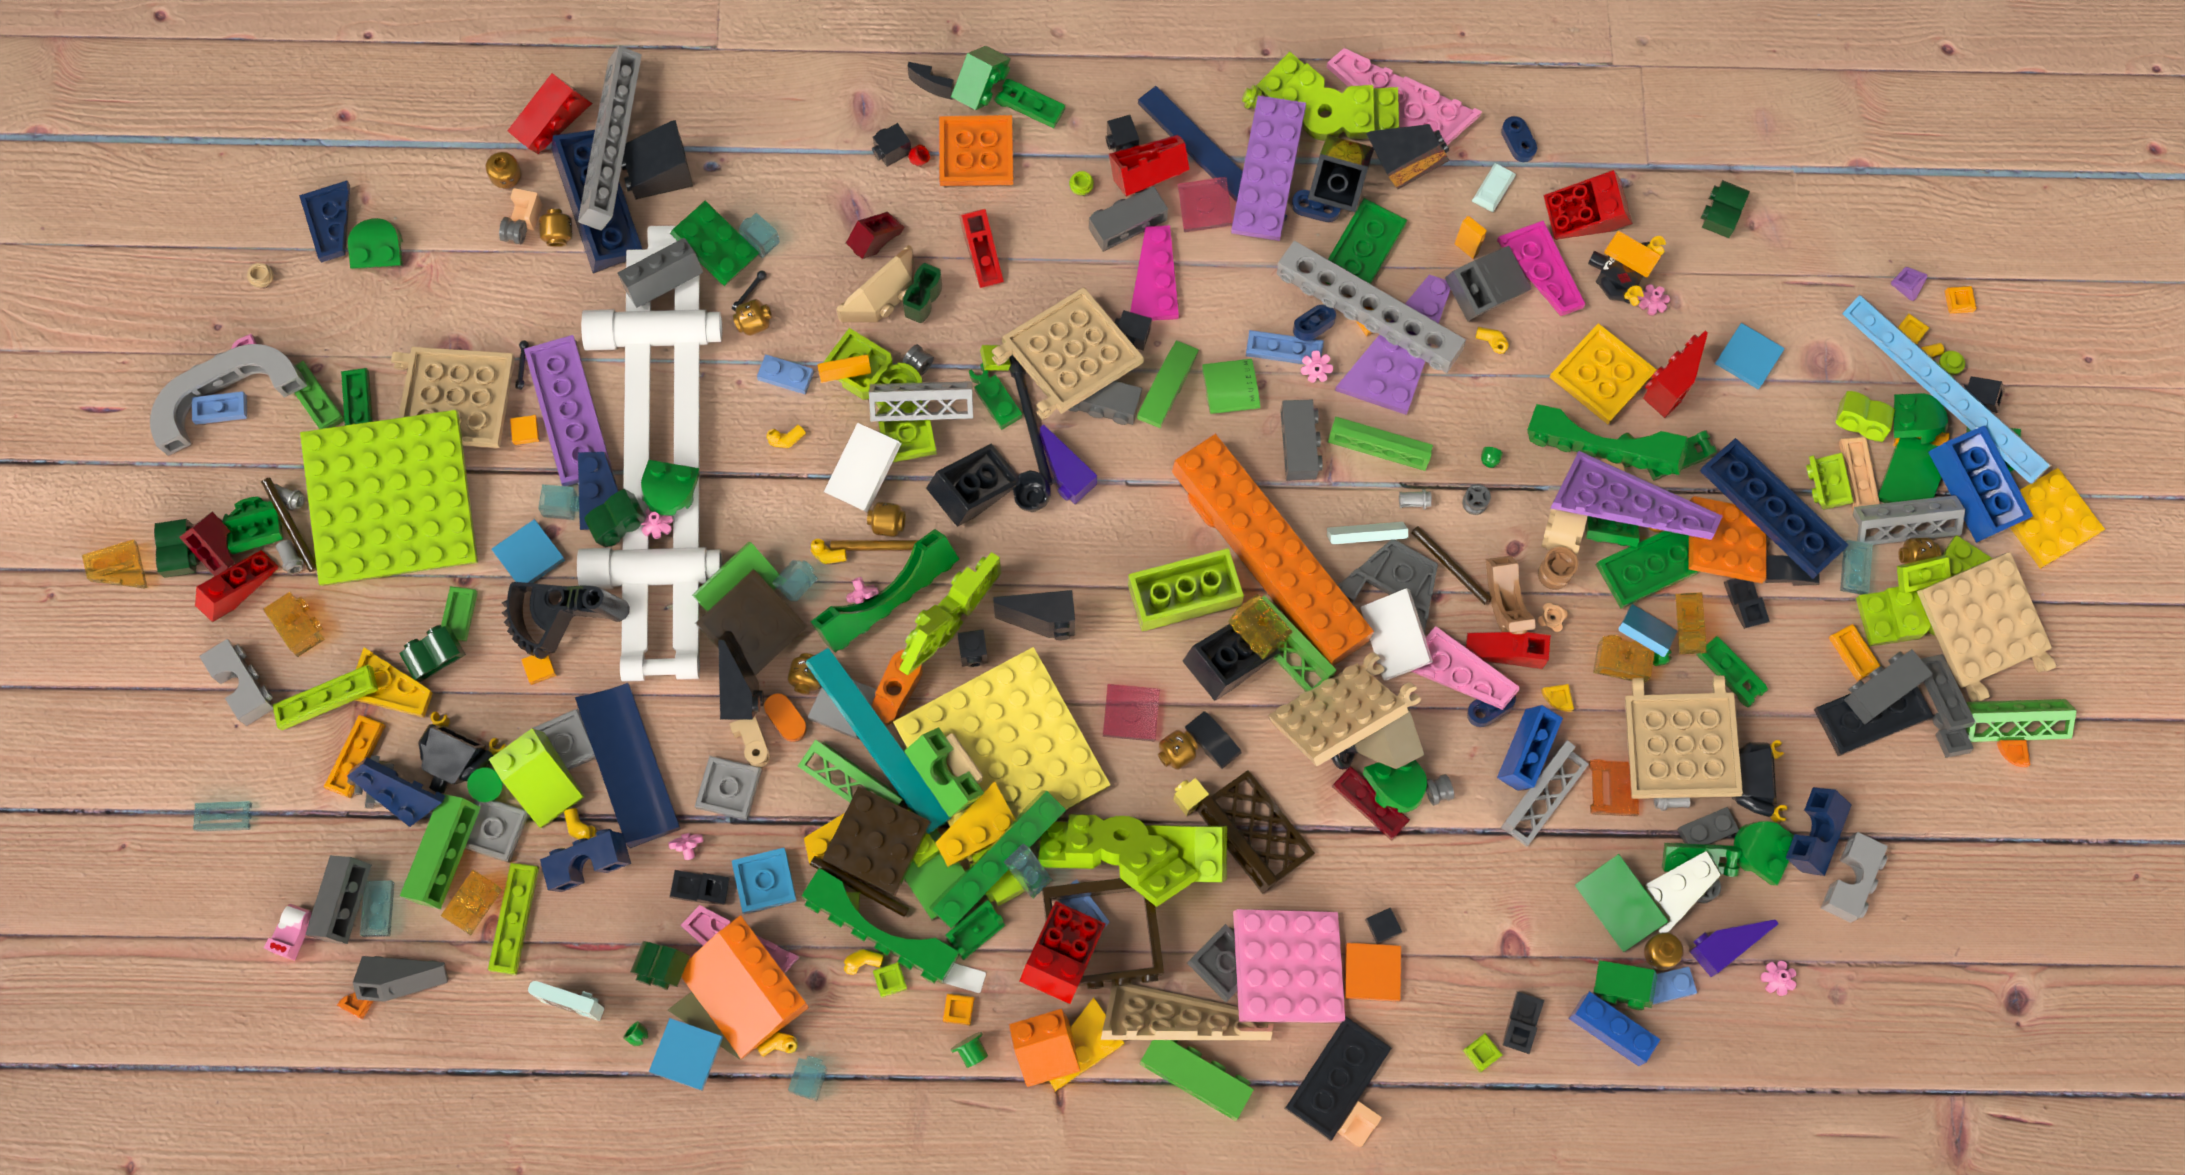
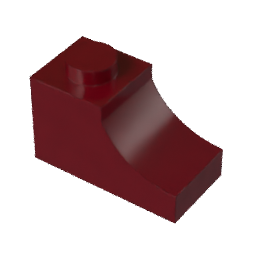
(873, 233)
(208, 543)

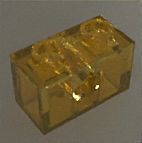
(283, 615)
(1690, 623)
(1260, 626)
(1612, 663)
(471, 902)

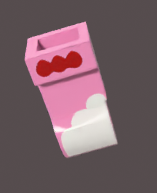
(289, 932)

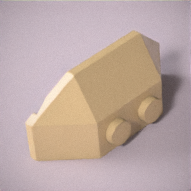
(881, 292)

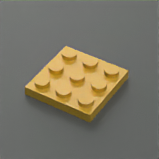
(1603, 373)
(2058, 520)

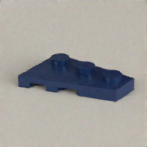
(328, 219)
(595, 482)
(397, 795)

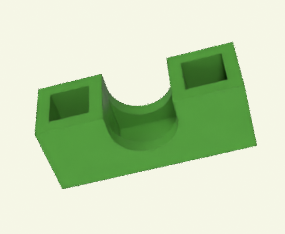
(929, 758)

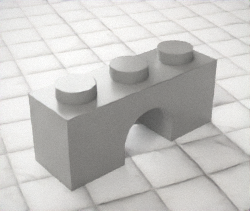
(250, 699)
(1865, 858)

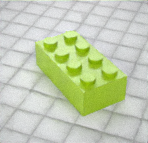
(1185, 589)

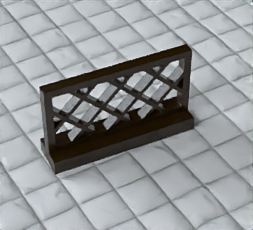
(1240, 847)

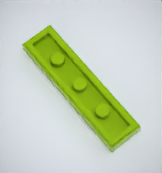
(325, 697)
(513, 919)

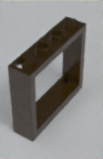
(1102, 888)

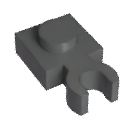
(1952, 742)

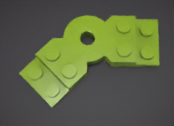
(1353, 111)
(914, 435)
(1900, 616)
(942, 621)
(1143, 859)

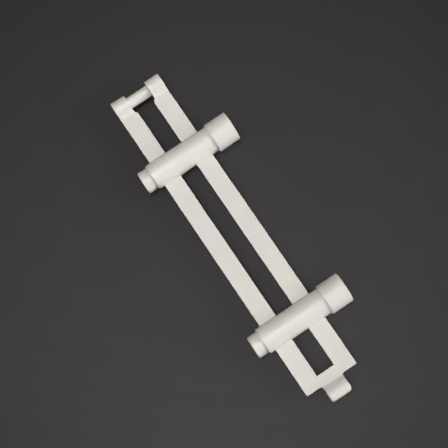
(637, 565)

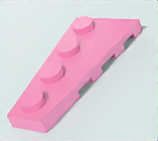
(1465, 672)
(705, 924)

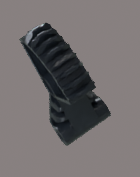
(555, 615)

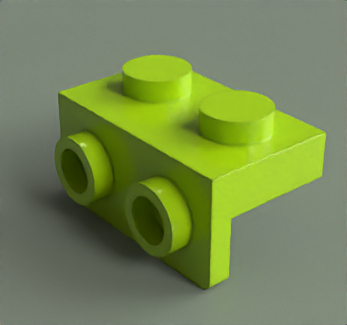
(1830, 481)

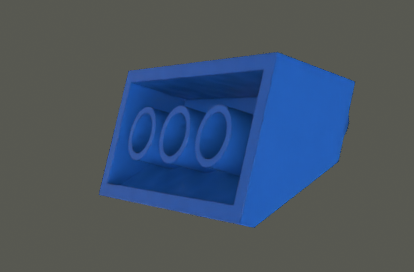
(1981, 483)

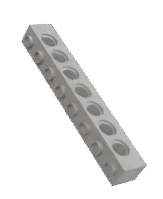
(609, 138)
(1365, 295)

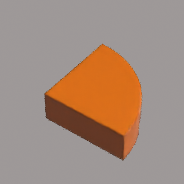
(2015, 752)
(354, 1006)

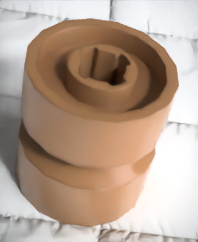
(1558, 568)

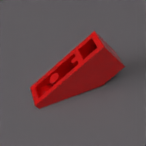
(981, 247)

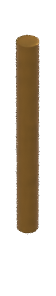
(872, 545)

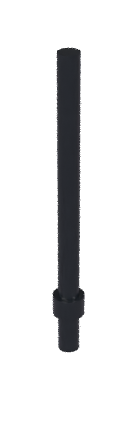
(1018, 373)

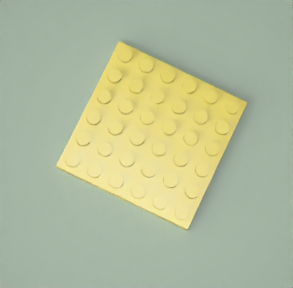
(1014, 734)

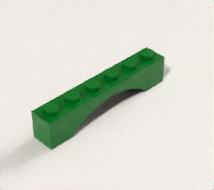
(1658, 451)
(927, 560)
(990, 866)
(927, 955)

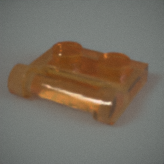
(1619, 789)

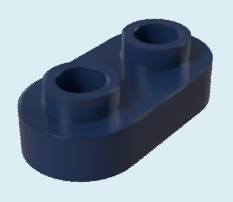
(1517, 137)
(1315, 209)
(1314, 322)
(1491, 712)

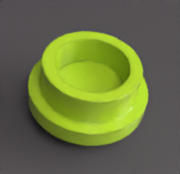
(1250, 97)
(1081, 183)
(1952, 362)

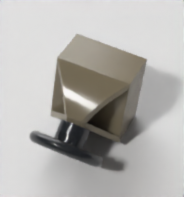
(1391, 745)

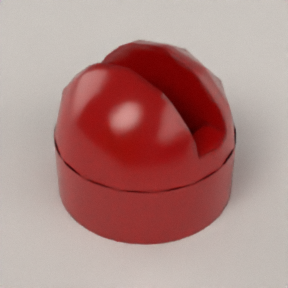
(919, 155)

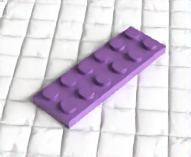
(1268, 168)
(565, 404)

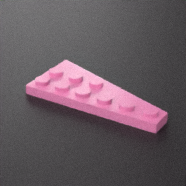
(1416, 101)

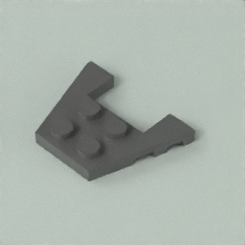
(1395, 569)

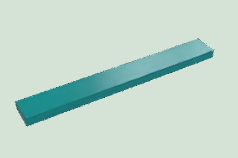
(876, 738)

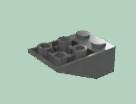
(1487, 282)

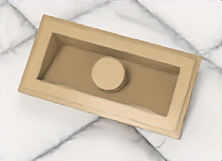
(960, 761)

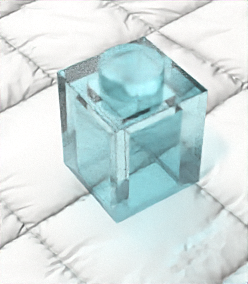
(759, 234)
(558, 502)
(795, 579)
(808, 1078)

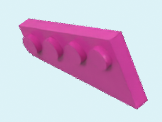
(1544, 266)
(1155, 280)

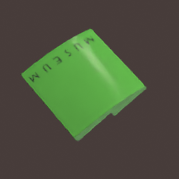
(1231, 386)

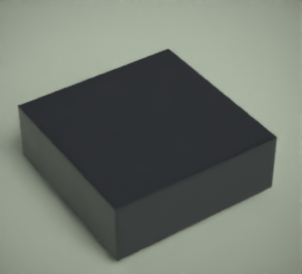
(1383, 925)

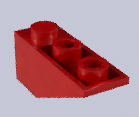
(231, 587)
(1511, 649)

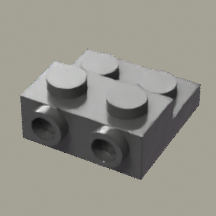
(1217, 963)

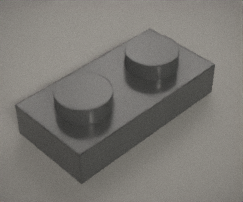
(1709, 828)

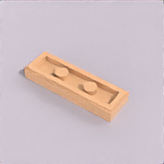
(1859, 471)

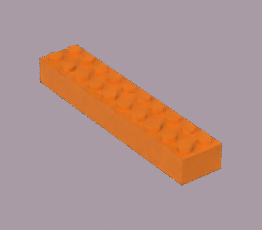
(1272, 550)

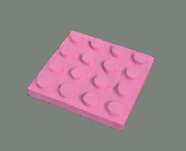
(1288, 966)

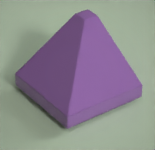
(1909, 282)

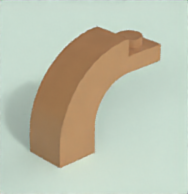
(1506, 596)

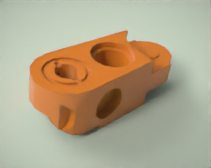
(889, 706)

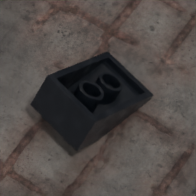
(972, 484)
(1042, 613)
(1224, 661)
(737, 682)

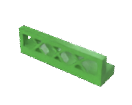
(1380, 443)
(1308, 653)
(2024, 712)
(850, 770)

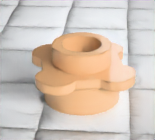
(1559, 614)

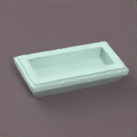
(1493, 187)

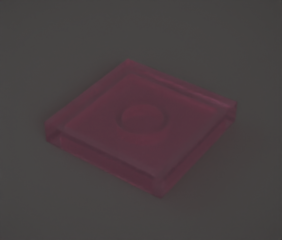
(1205, 204)
(1131, 712)

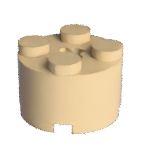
(1564, 530)

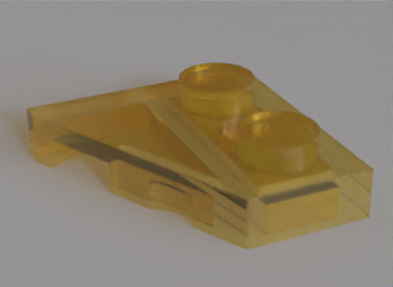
(116, 565)

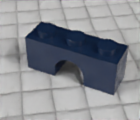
(1828, 815)
(565, 866)

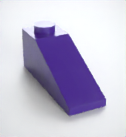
(1070, 474)
(1725, 945)

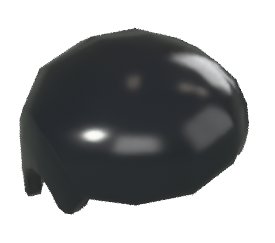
(1032, 491)

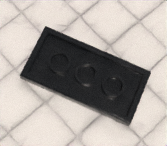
(1850, 733)
(1338, 1078)

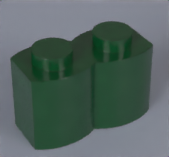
(1725, 208)
(921, 294)
(615, 518)
(172, 554)
(431, 653)
(659, 965)

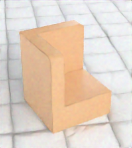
(526, 207)
(1359, 1124)

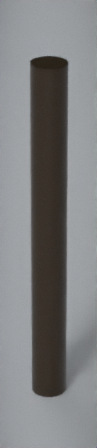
(289, 524)
(1451, 565)
(860, 886)

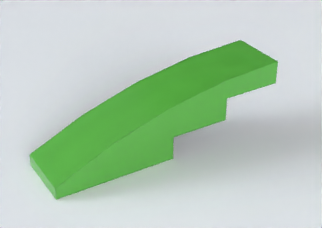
(1167, 384)

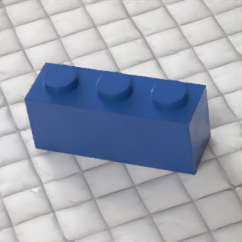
(1529, 748)
(1614, 1029)

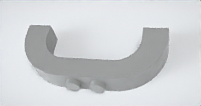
(204, 379)

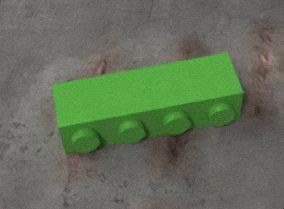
(440, 852)
(1198, 1077)

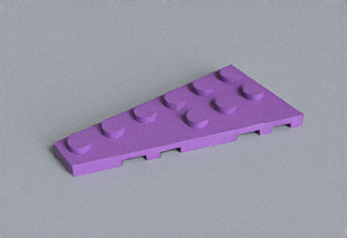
(1386, 371)
(1615, 495)

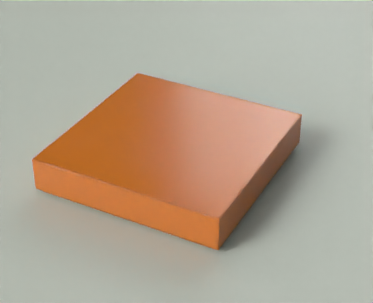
(1373, 972)

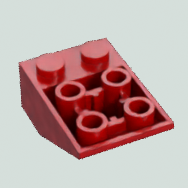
(1588, 207)
(1674, 381)
(1062, 952)

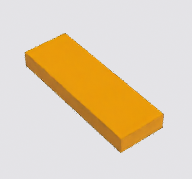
(357, 747)

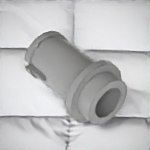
(292, 499)
(1415, 499)
(291, 562)
(1664, 803)

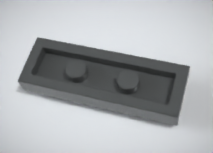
(1947, 695)

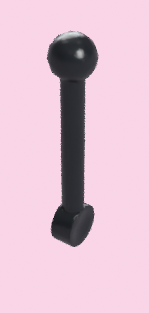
(761, 275)
(520, 382)

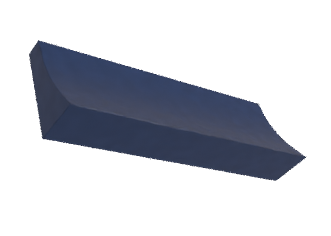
(604, 246)
(1774, 508)
(628, 765)

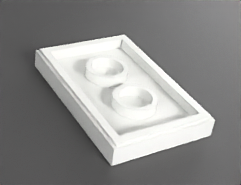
(862, 467)
(1397, 634)

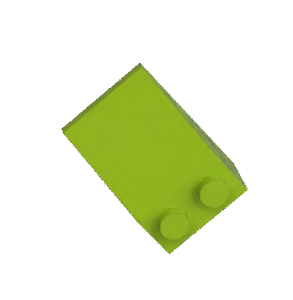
(537, 777)
(1199, 847)

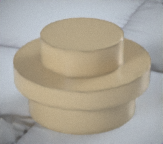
(260, 275)

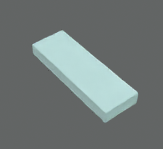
(1367, 532)

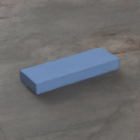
(1280, 347)

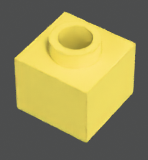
(1189, 795)

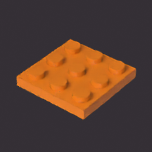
(975, 150)
(1736, 547)

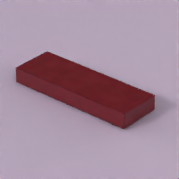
(1362, 797)

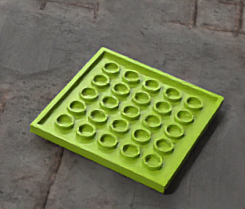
(388, 497)

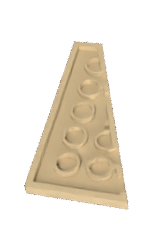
(1161, 1015)

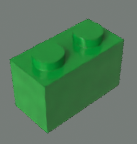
(1625, 985)

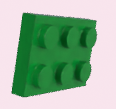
(715, 243)

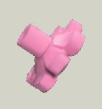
(1654, 300)
(1316, 361)
(656, 524)
(861, 591)
(686, 844)
(1778, 978)

